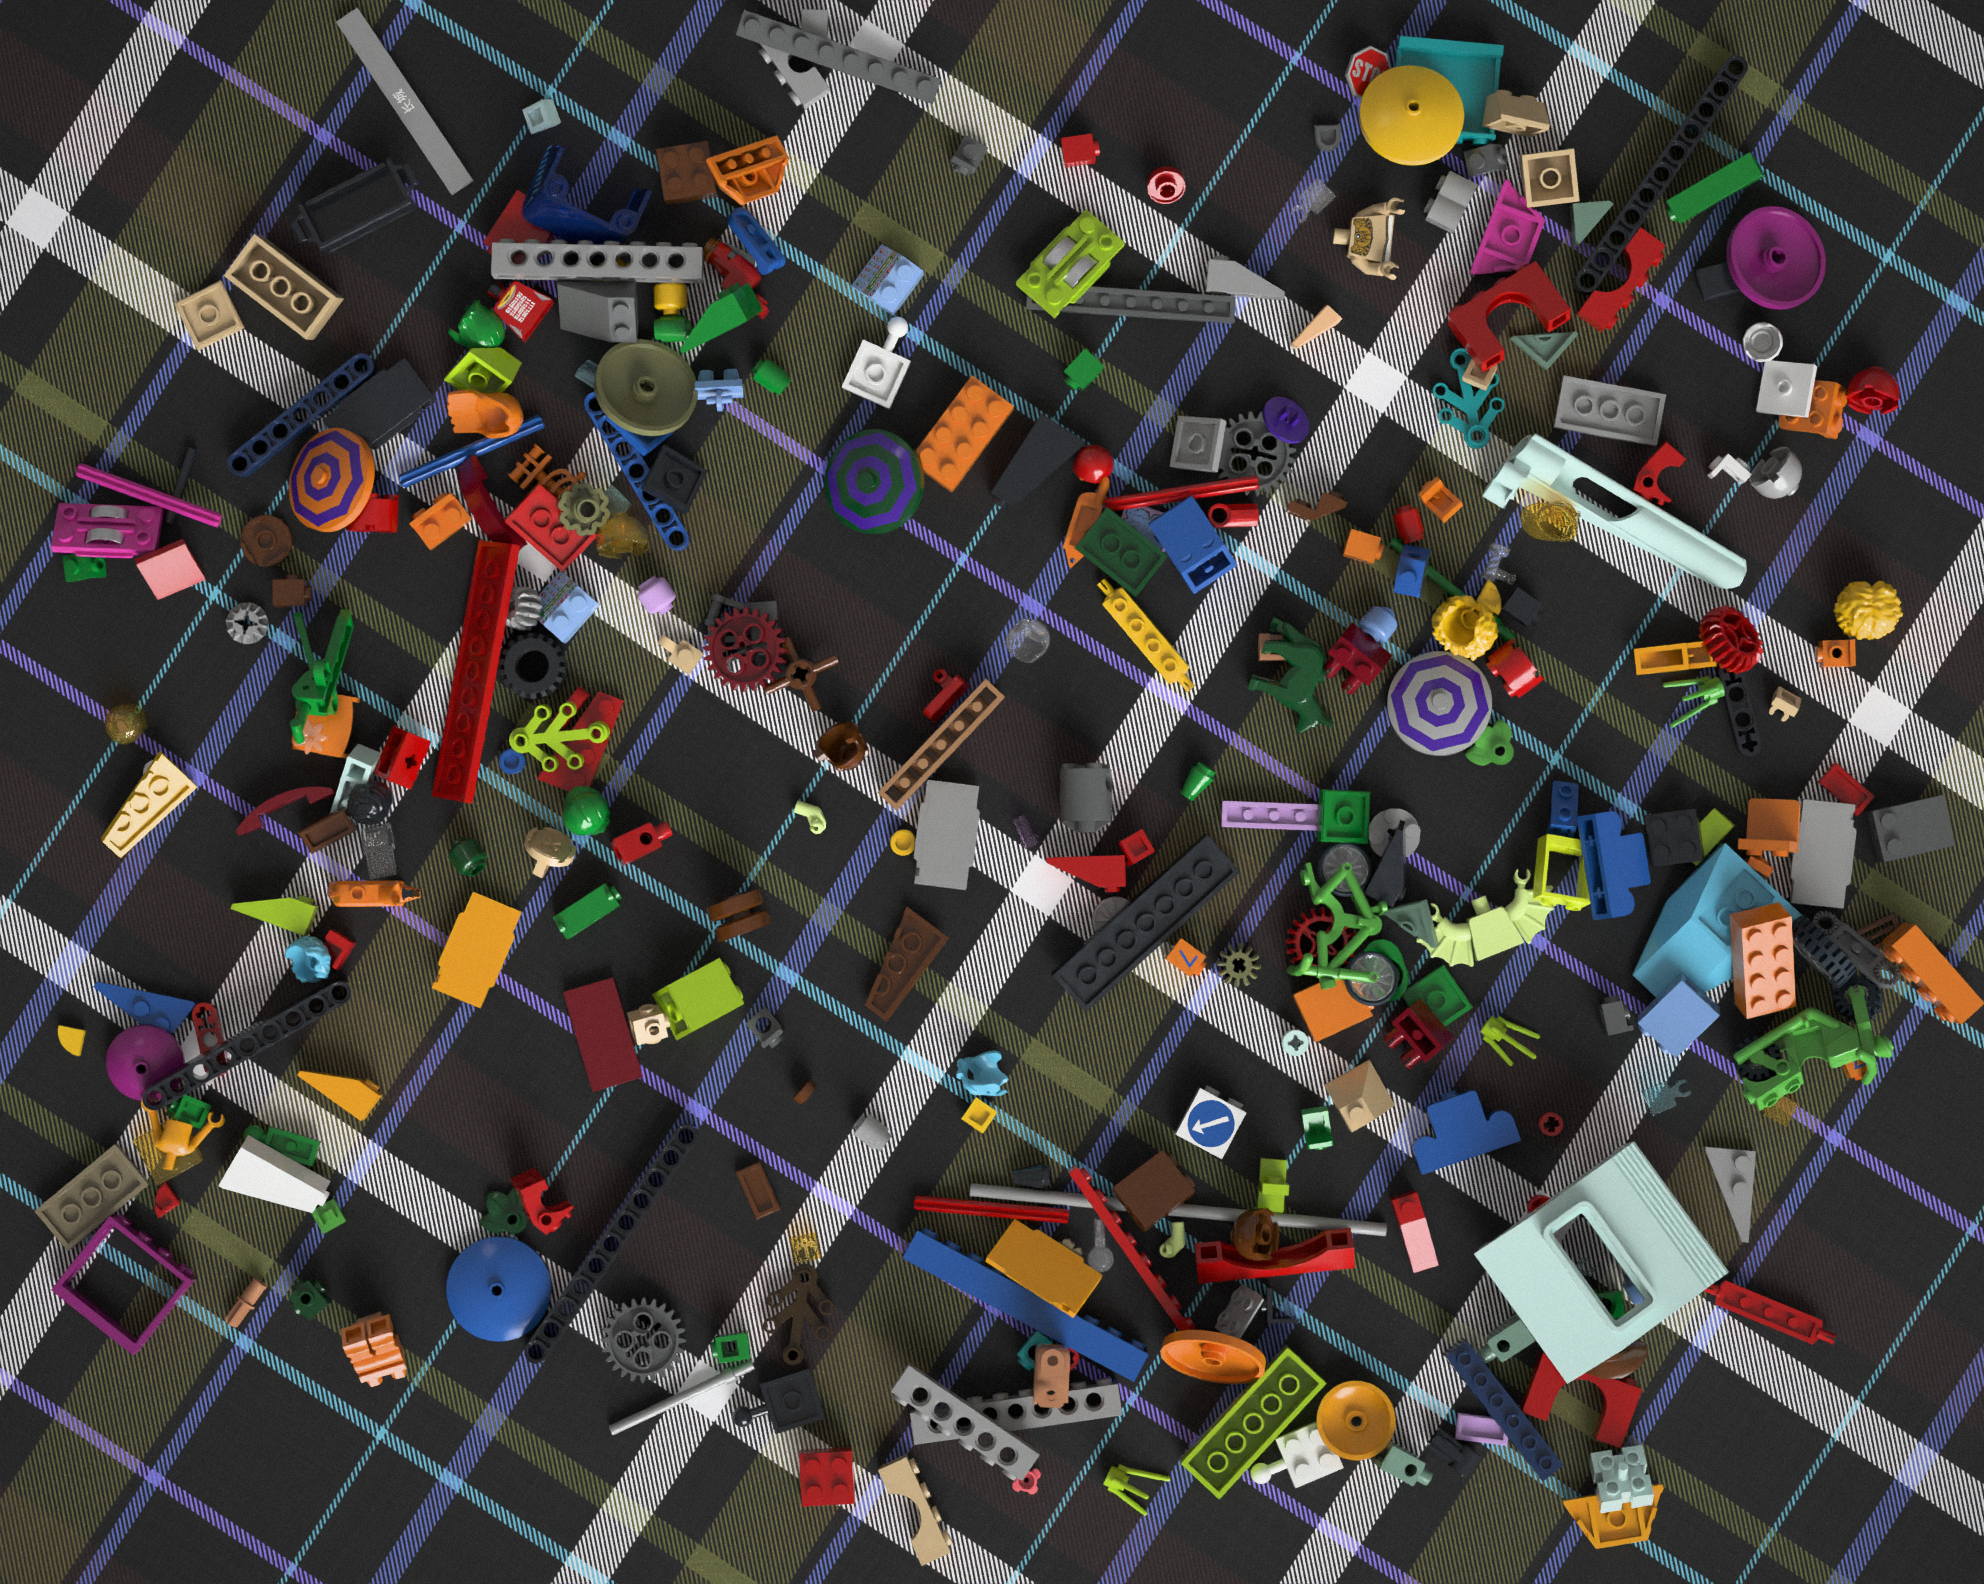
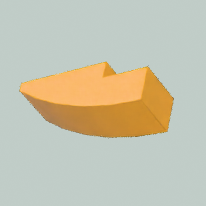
(1672, 658)

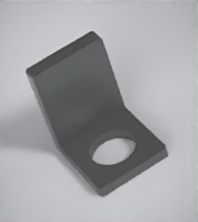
(771, 1037)

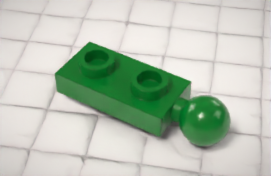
(292, 1145)

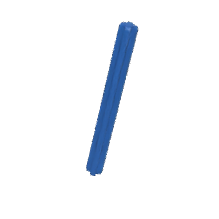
(462, 454)

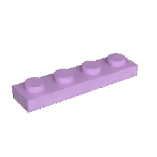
(1269, 815)

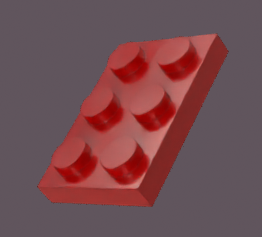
(539, 525)

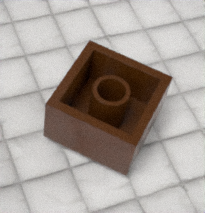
(686, 173)

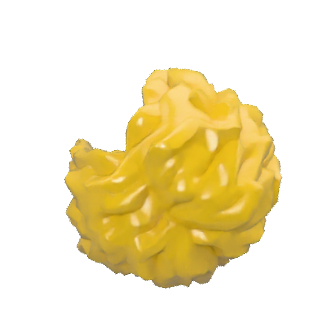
(1867, 610)
(1464, 626)

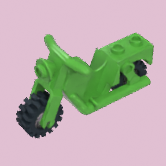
(1810, 1035)

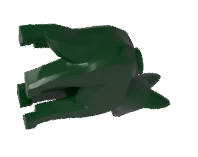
(1299, 681)

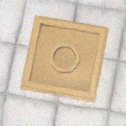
(209, 315)

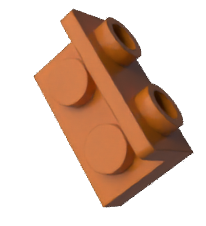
(440, 520)

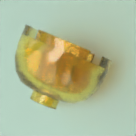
(622, 535)

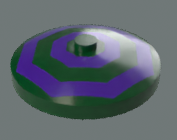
(874, 481)

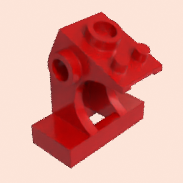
(1663, 457)
(529, 1188)

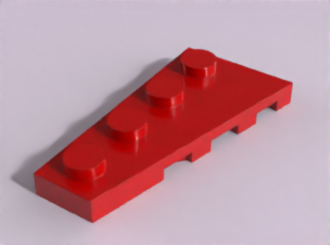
(604, 709)

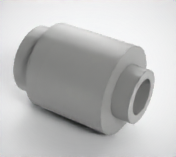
(871, 1132)

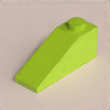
(288, 913)

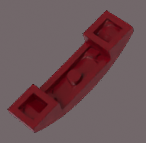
(482, 506)
(255, 818)

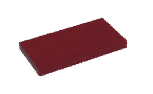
(603, 1034)

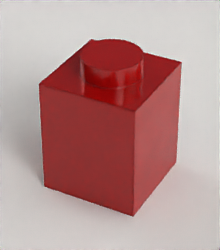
(1079, 150)

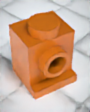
(1824, 655)

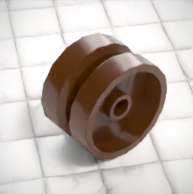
(738, 913)

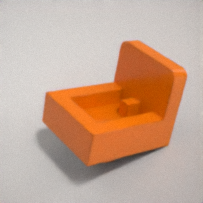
(1439, 499)

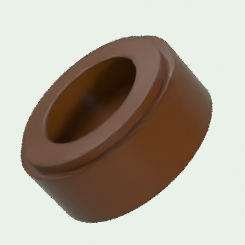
(804, 1091)

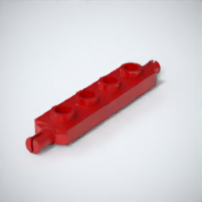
(1769, 1312)

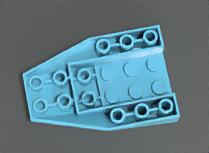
(1695, 923)

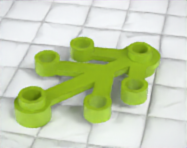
(554, 737)

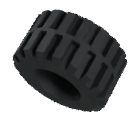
(513, 655)

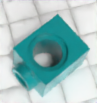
(1035, 1339)

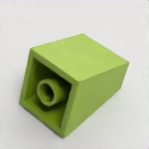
(699, 998)

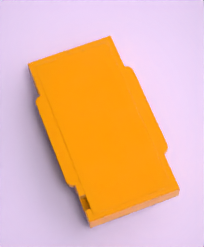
(476, 950)
(1044, 1267)

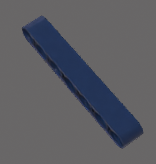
(288, 417)

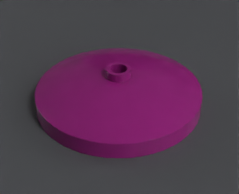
(1776, 257)

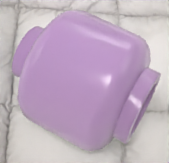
(656, 595)

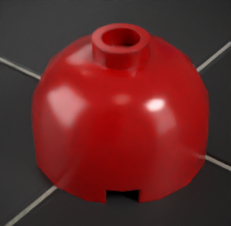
(1873, 390)

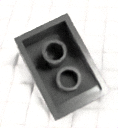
(599, 309)
(1910, 828)

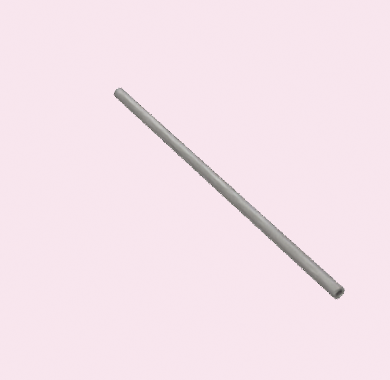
(1183, 1210)

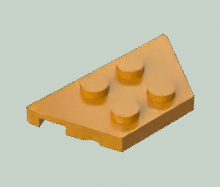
(1613, 1527)

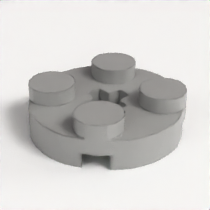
(1388, 819)

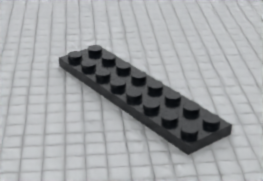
(1145, 922)

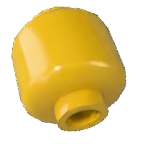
(670, 298)

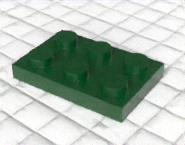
(1121, 551)

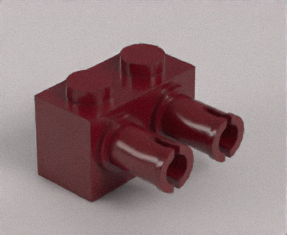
(1359, 655)
(1422, 1032)

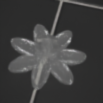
(309, 730)

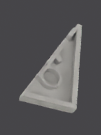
(1735, 1178)

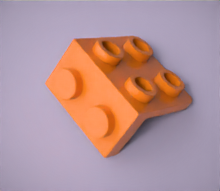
(1824, 412)
(1772, 827)

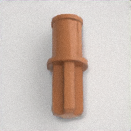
(245, 1302)

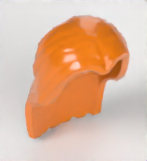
(484, 413)

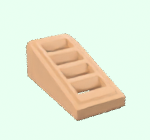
(1321, 323)

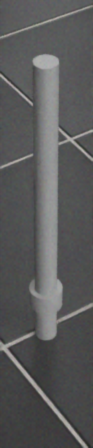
(727, 1376)

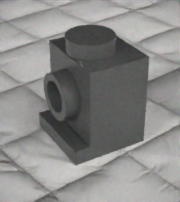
(1614, 1016)

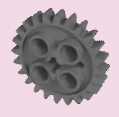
(1257, 432)
(627, 1323)

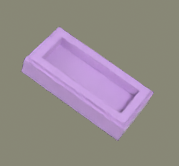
(1479, 1429)

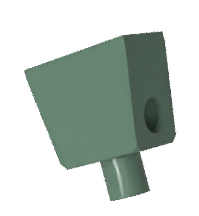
(1512, 1331)
(1402, 1464)

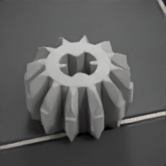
(523, 608)

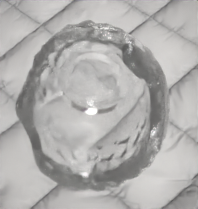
(1028, 640)

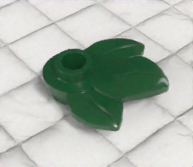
(501, 1209)

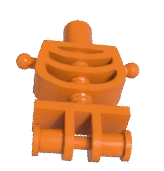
(540, 476)

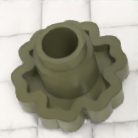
(583, 509)

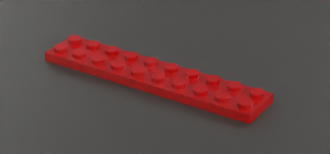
(475, 671)

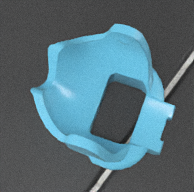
(986, 1074)

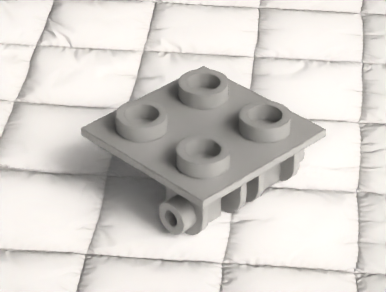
(1239, 1311)

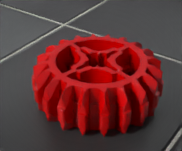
(1730, 639)
(1302, 928)

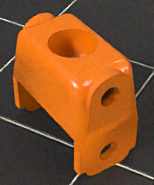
(335, 726)

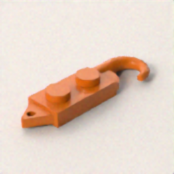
(1085, 514)

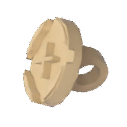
(549, 848)

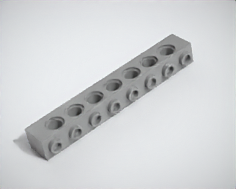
(689, 272)
(1108, 1407)

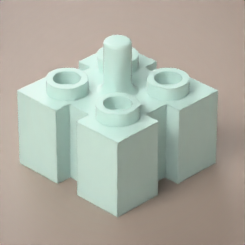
(1621, 1478)

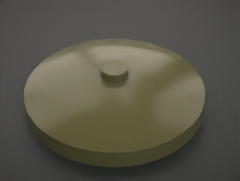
(645, 387)

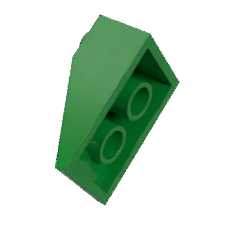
(731, 309)

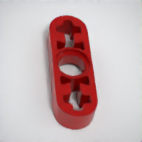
(214, 1018)

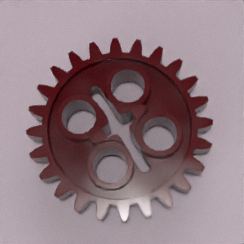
(741, 626)

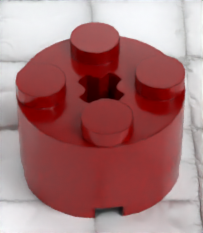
(378, 515)
(1514, 668)

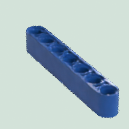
(626, 463)

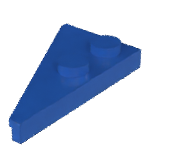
(148, 1007)

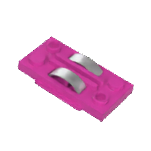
(106, 530)

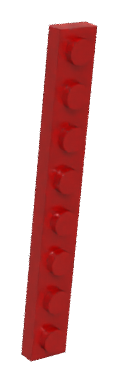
(1126, 1243)

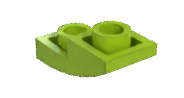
(1713, 831)

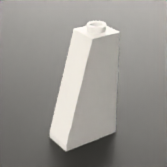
(274, 1178)

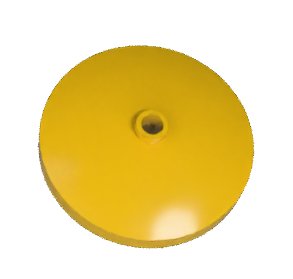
(1411, 115)

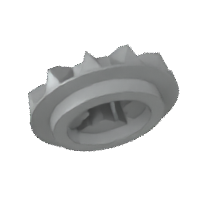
(253, 633)

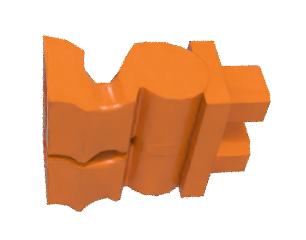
(379, 1357)

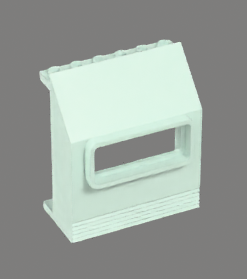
(1644, 1234)

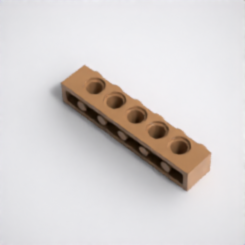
(941, 744)

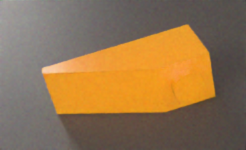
(350, 1093)

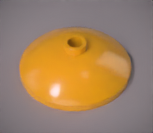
(1354, 1400)

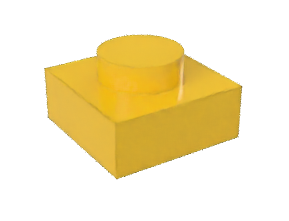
(979, 1115)

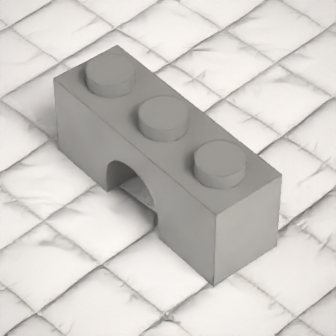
(805, 87)

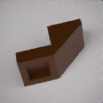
(1327, 504)

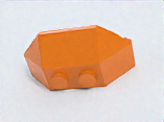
(750, 170)

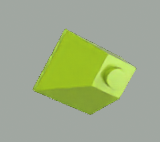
(484, 370)

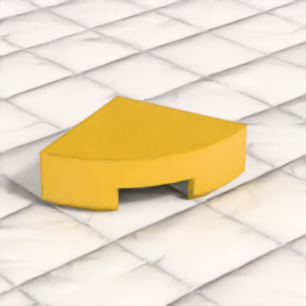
(1490, 597)
(71, 1039)

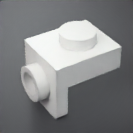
(1735, 468)

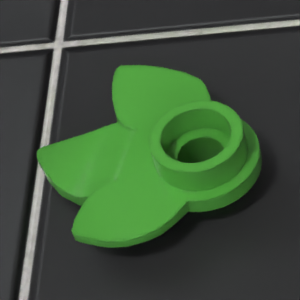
(1491, 739)

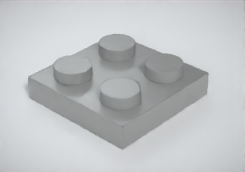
(1197, 443)

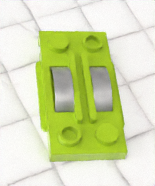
(1070, 263)

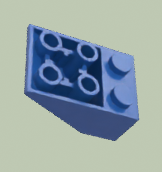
(1192, 544)

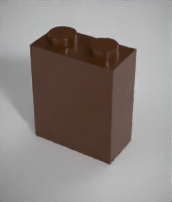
(1154, 1190)

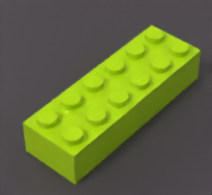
(1252, 1422)

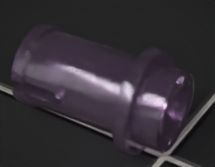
(1025, 832)

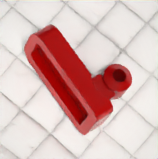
(952, 691)

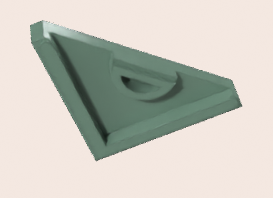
(1544, 347)
(1416, 920)

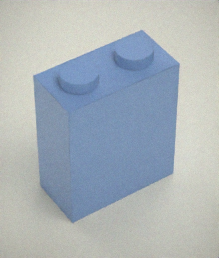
(1678, 1016)

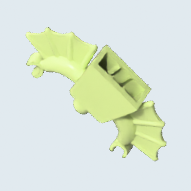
(1490, 929)

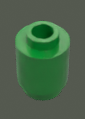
(672, 328)
(771, 376)

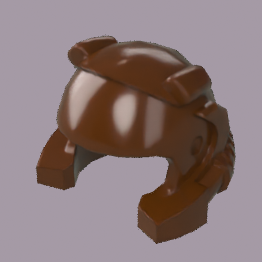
(842, 746)

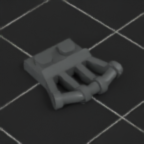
(765, 607)

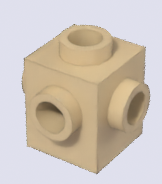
(648, 1024)

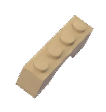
(901, 1478)

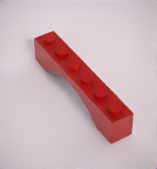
(1324, 1252)

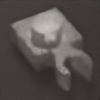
(1314, 198)

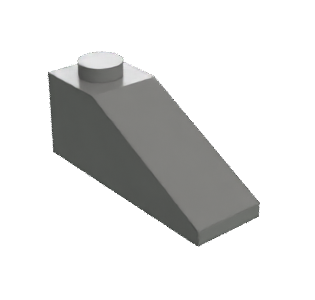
(1233, 279)

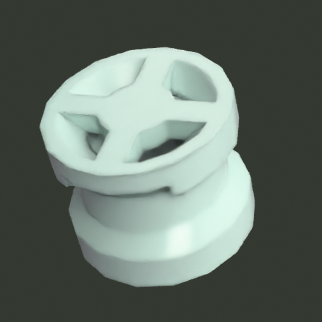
(1291, 1042)

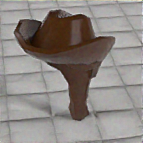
(1623, 1362)

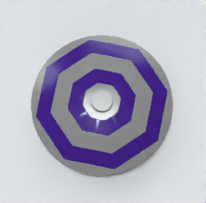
(1439, 703)

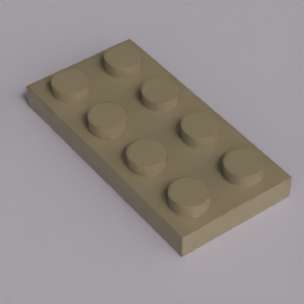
(92, 1197)

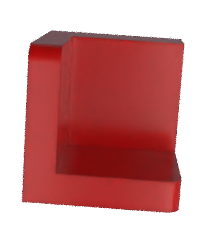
(1136, 847)
(338, 947)

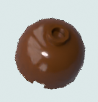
(1255, 1234)

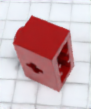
(402, 757)

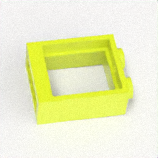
(1566, 846)

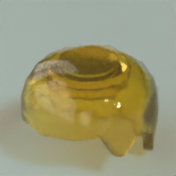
(125, 723)

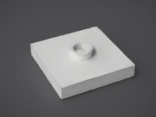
(1786, 388)

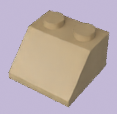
(1514, 114)
(1549, 177)

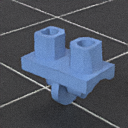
(719, 391)

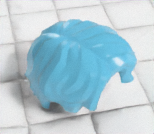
(309, 959)

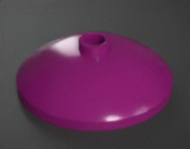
(145, 1046)

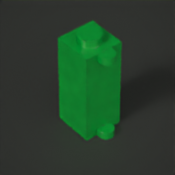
(588, 910)

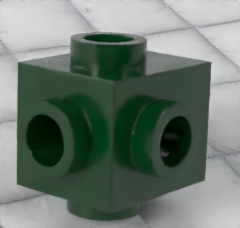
(318, 1295)

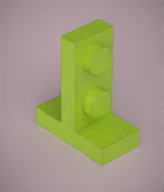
(1272, 1184)

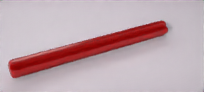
(1180, 493)
(991, 1209)

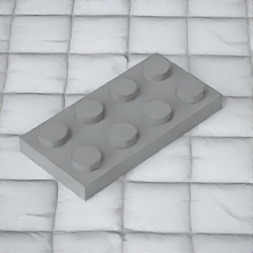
(1609, 411)

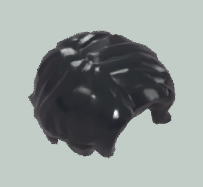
(369, 802)

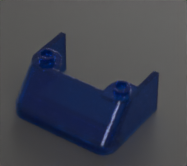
(549, 211)

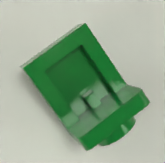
(82, 568)
(1317, 1127)

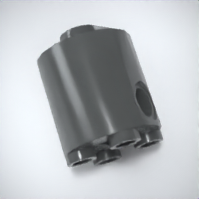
(1085, 796)

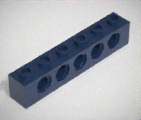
(1502, 1409)

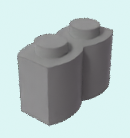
(1450, 202)

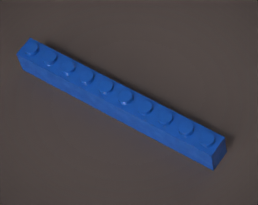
(1010, 1297)

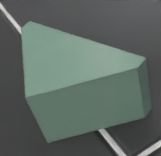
(1584, 218)

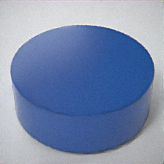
(512, 761)

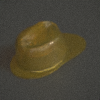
(1551, 521)

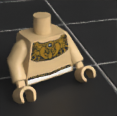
(1371, 238)

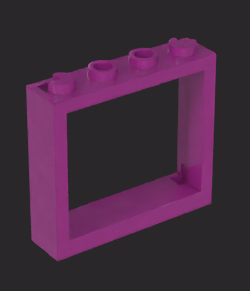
(95, 1314)

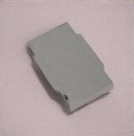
(946, 834)
(1824, 854)

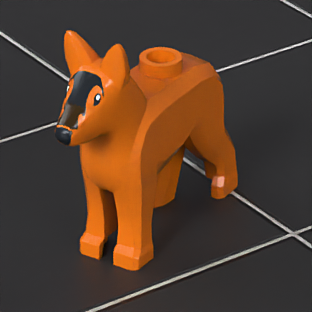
(371, 893)

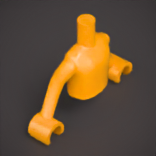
(176, 1136)

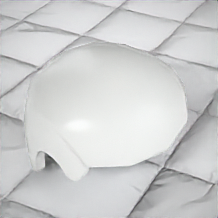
(1762, 342)

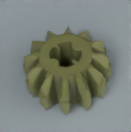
(1247, 963)

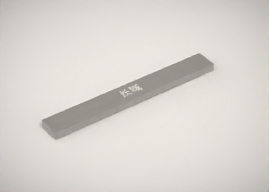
(404, 101)

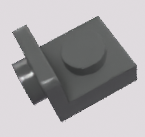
(968, 156)

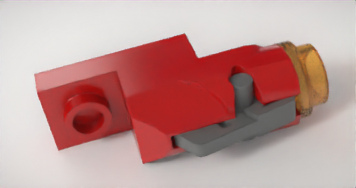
(735, 266)

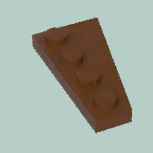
(909, 956)

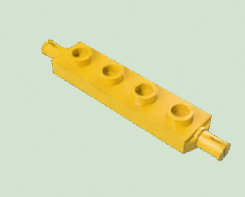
(1145, 635)

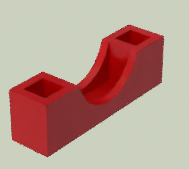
(1640, 254)

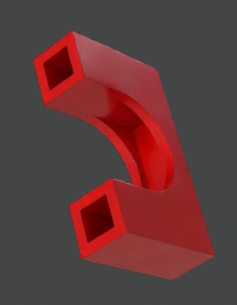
(1527, 287)
(1618, 1399)

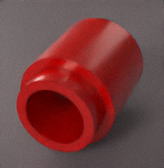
(1408, 524)

